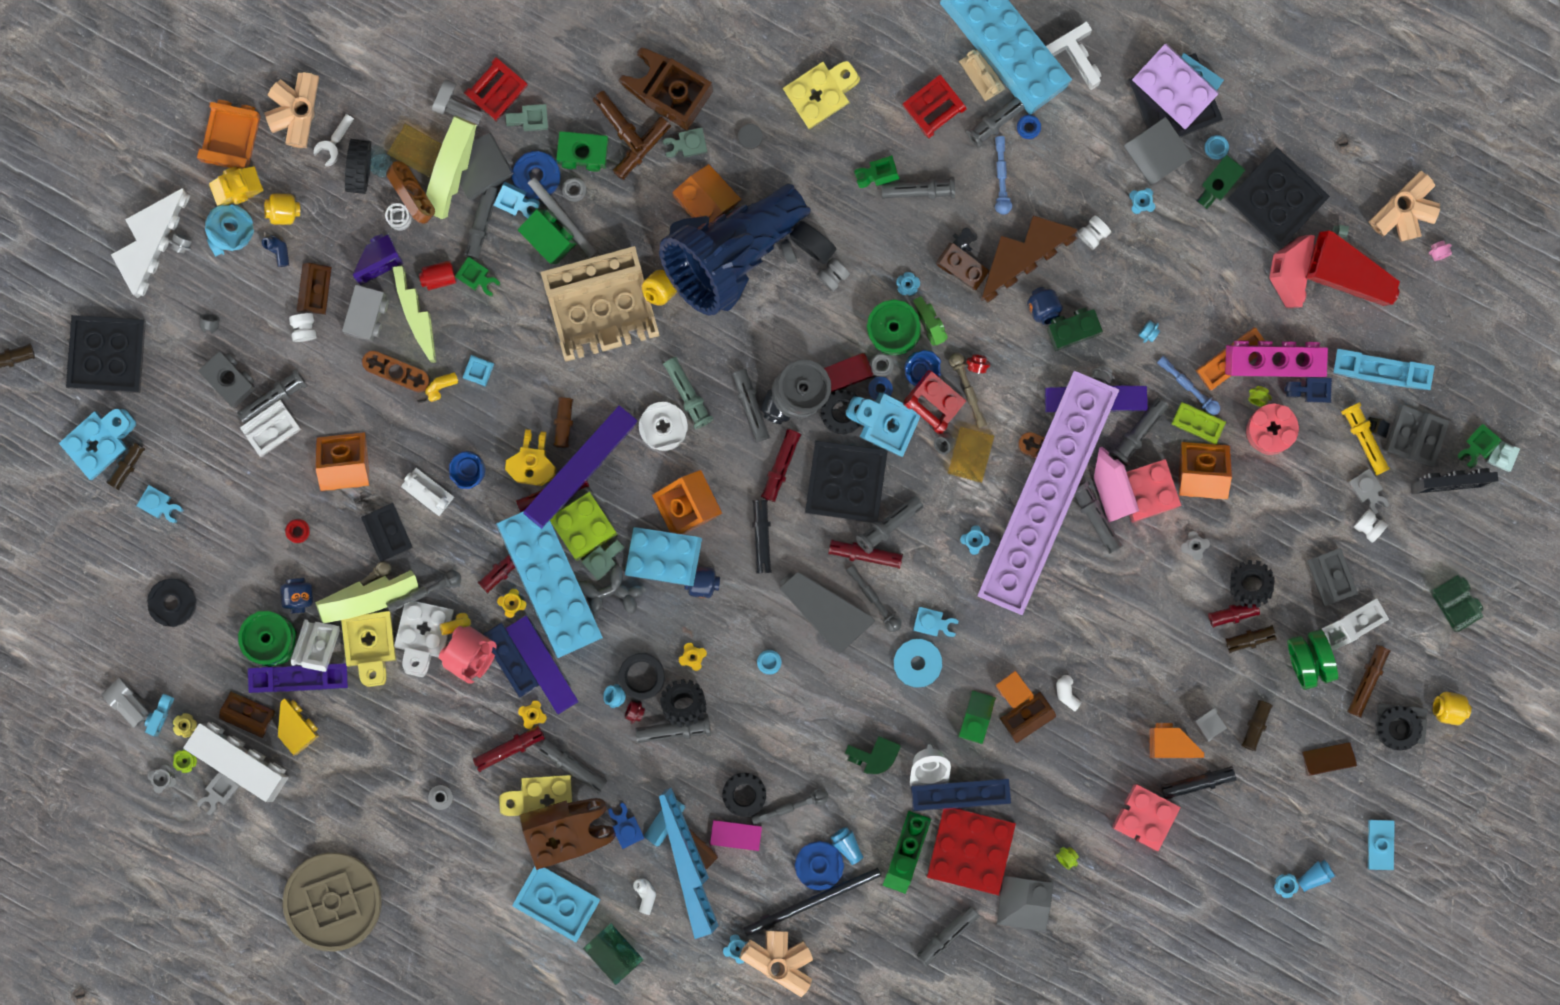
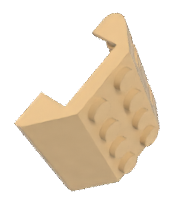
(599, 302)

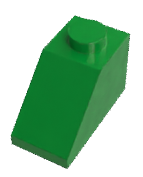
(977, 717)

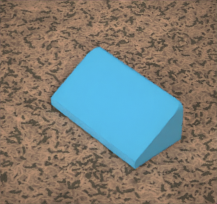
(658, 831)

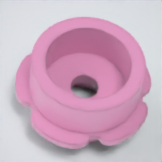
(1440, 250)

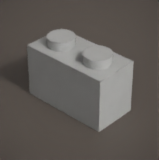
(364, 313)

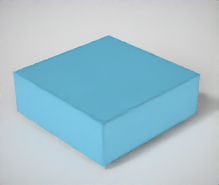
(478, 370)

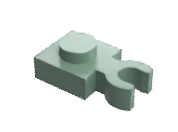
(690, 142)

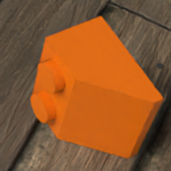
(706, 194)
(342, 461)
(1204, 470)
(687, 503)
(1172, 743)

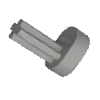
(444, 103)

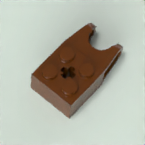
(662, 82)
(565, 831)

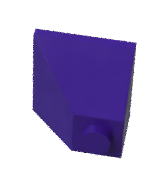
(377, 259)

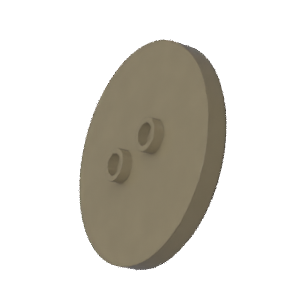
(332, 901)

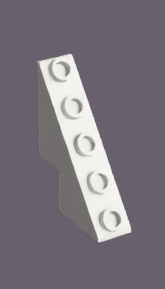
(151, 231)

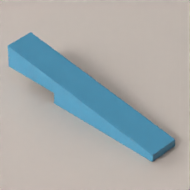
(689, 867)

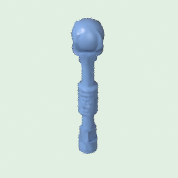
(1003, 203)
(1211, 406)

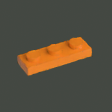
(1213, 371)

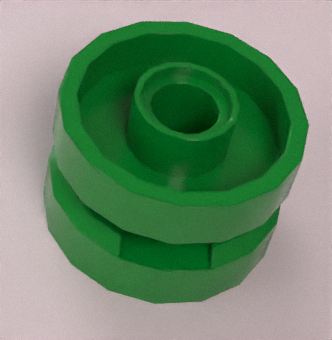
(895, 342)
(282, 638)
(1312, 659)

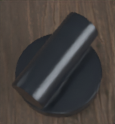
(964, 240)

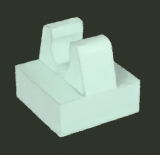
(1503, 456)

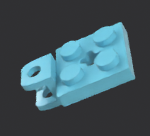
(875, 416)
(107, 433)

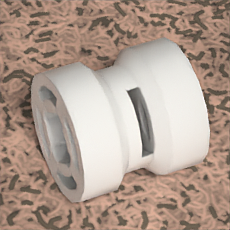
(398, 221)
(1094, 232)
(302, 327)
(1370, 525)

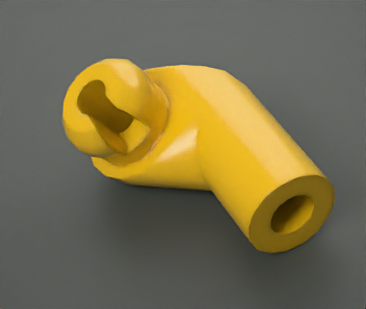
(439, 383)
(449, 627)

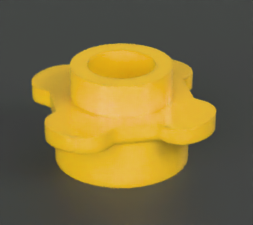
(519, 604)
(696, 662)
(529, 721)

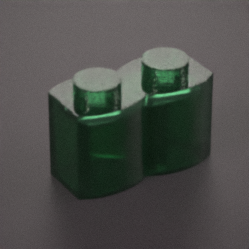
(1457, 603)

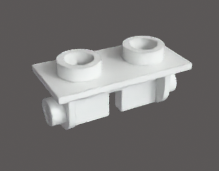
(427, 491)

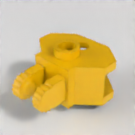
(236, 186)
(531, 460)

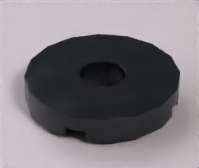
(184, 609)

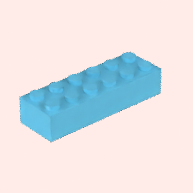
(1010, 49)
(549, 584)

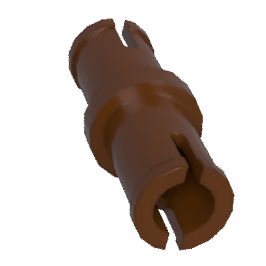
(563, 422)

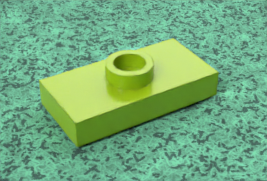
(1198, 423)

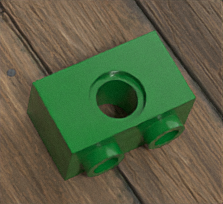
(571, 142)

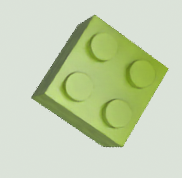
(583, 526)

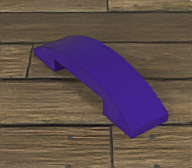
(296, 678)

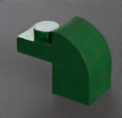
(880, 759)

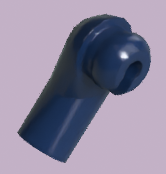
(277, 247)

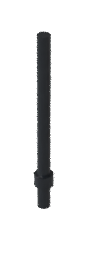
(768, 921)

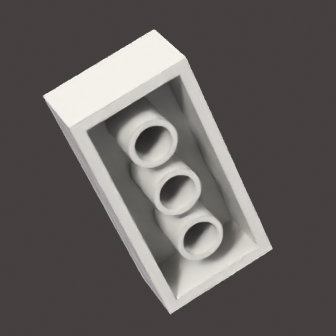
(236, 762)

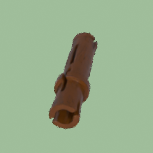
(625, 130)
(651, 137)
(1369, 680)

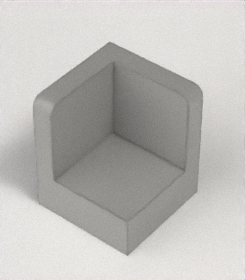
(1209, 724)

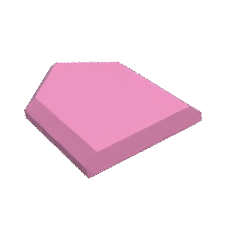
(1114, 487)

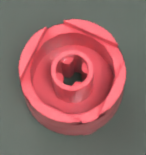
(1279, 417)
(468, 654)

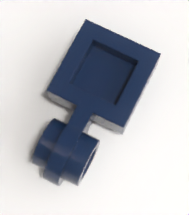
(1316, 390)

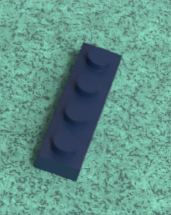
(960, 795)

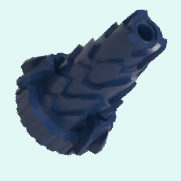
(712, 259)

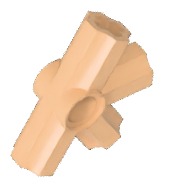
(290, 101)
(1416, 209)
(789, 959)

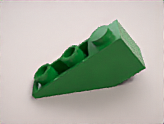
(907, 852)

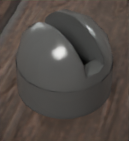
(209, 322)
(940, 447)

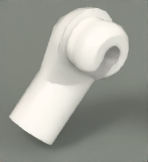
(1064, 692)
(647, 894)

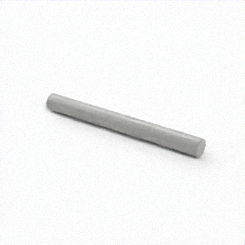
(562, 217)

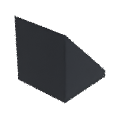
(1379, 427)

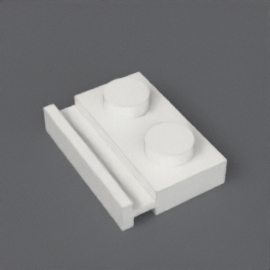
(270, 428)
(315, 645)

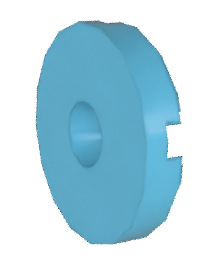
(220, 235)
(932, 660)

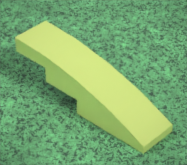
(449, 165)
(419, 321)
(361, 599)

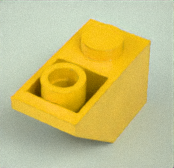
(293, 729)

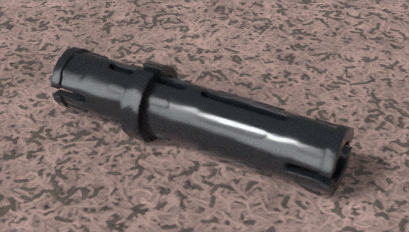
(761, 528)
(1199, 782)

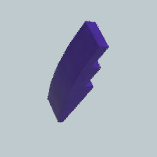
(1128, 398)
(542, 665)

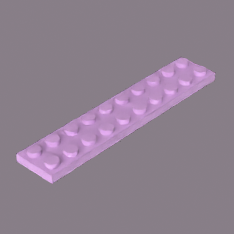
(1048, 492)

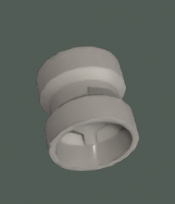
(829, 279)

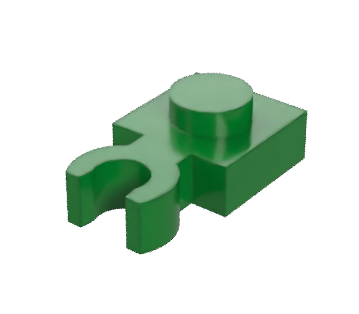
(881, 172)
(474, 275)
(1481, 443)

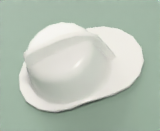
(930, 768)

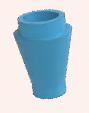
(846, 843)
(1317, 875)

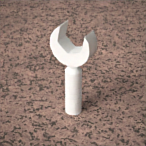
(335, 138)

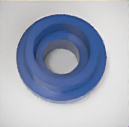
(1028, 119)
(877, 381)

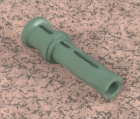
(693, 403)

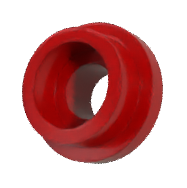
(978, 363)
(289, 531)

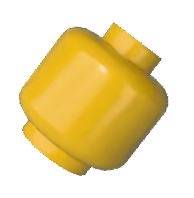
(281, 209)
(658, 288)
(1451, 708)

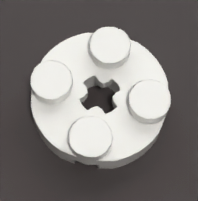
(670, 414)

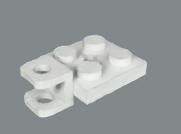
(419, 646)

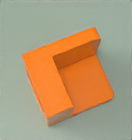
(1014, 690)

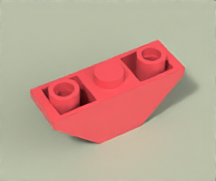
(1290, 270)

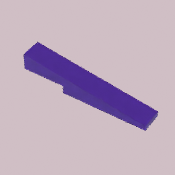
(580, 467)

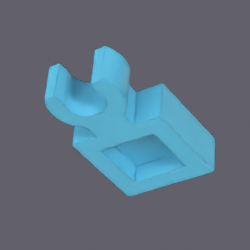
(512, 199)
(156, 503)
(930, 622)
(156, 720)

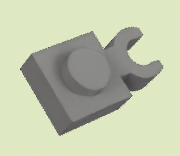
(1367, 488)
(220, 790)

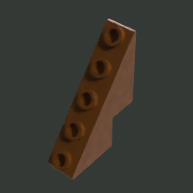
(1018, 257)

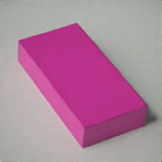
(736, 835)

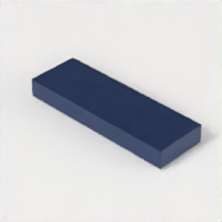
(511, 661)

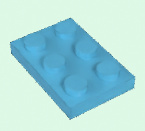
(663, 556)
(556, 903)

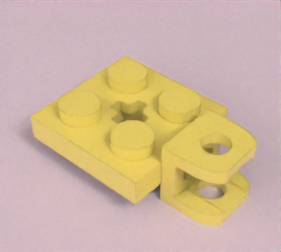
(832, 88)
(371, 657)
(532, 791)

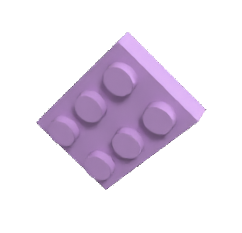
(1175, 86)

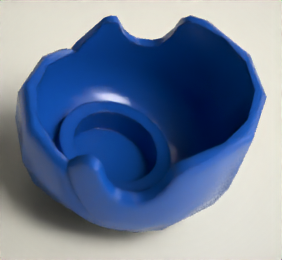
(918, 365)
(467, 470)

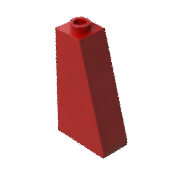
(1348, 270)

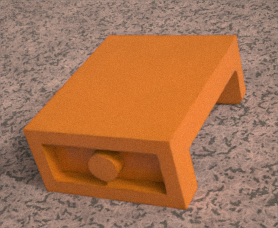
(230, 135)

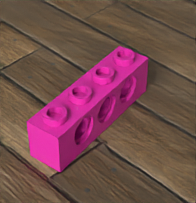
(1313, 366)

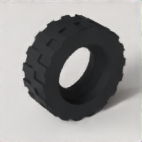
(358, 166)

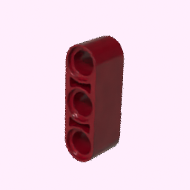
(849, 372)

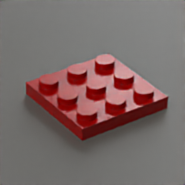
(971, 850)

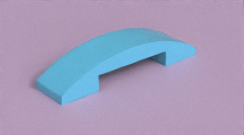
(1383, 370)

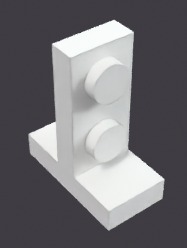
(1078, 53)
(1355, 624)

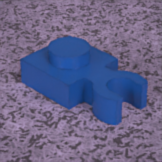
(627, 829)

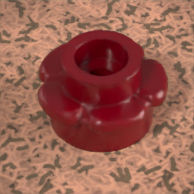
(634, 711)

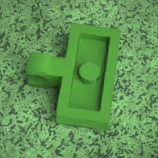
(934, 327)

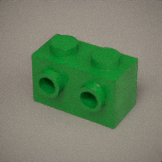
(547, 235)

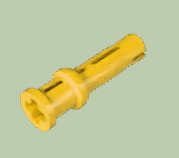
(1360, 427)

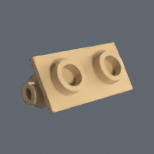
(981, 75)

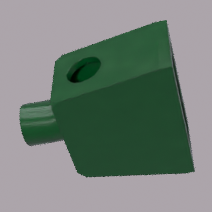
(1228, 172)

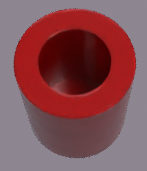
(437, 275)

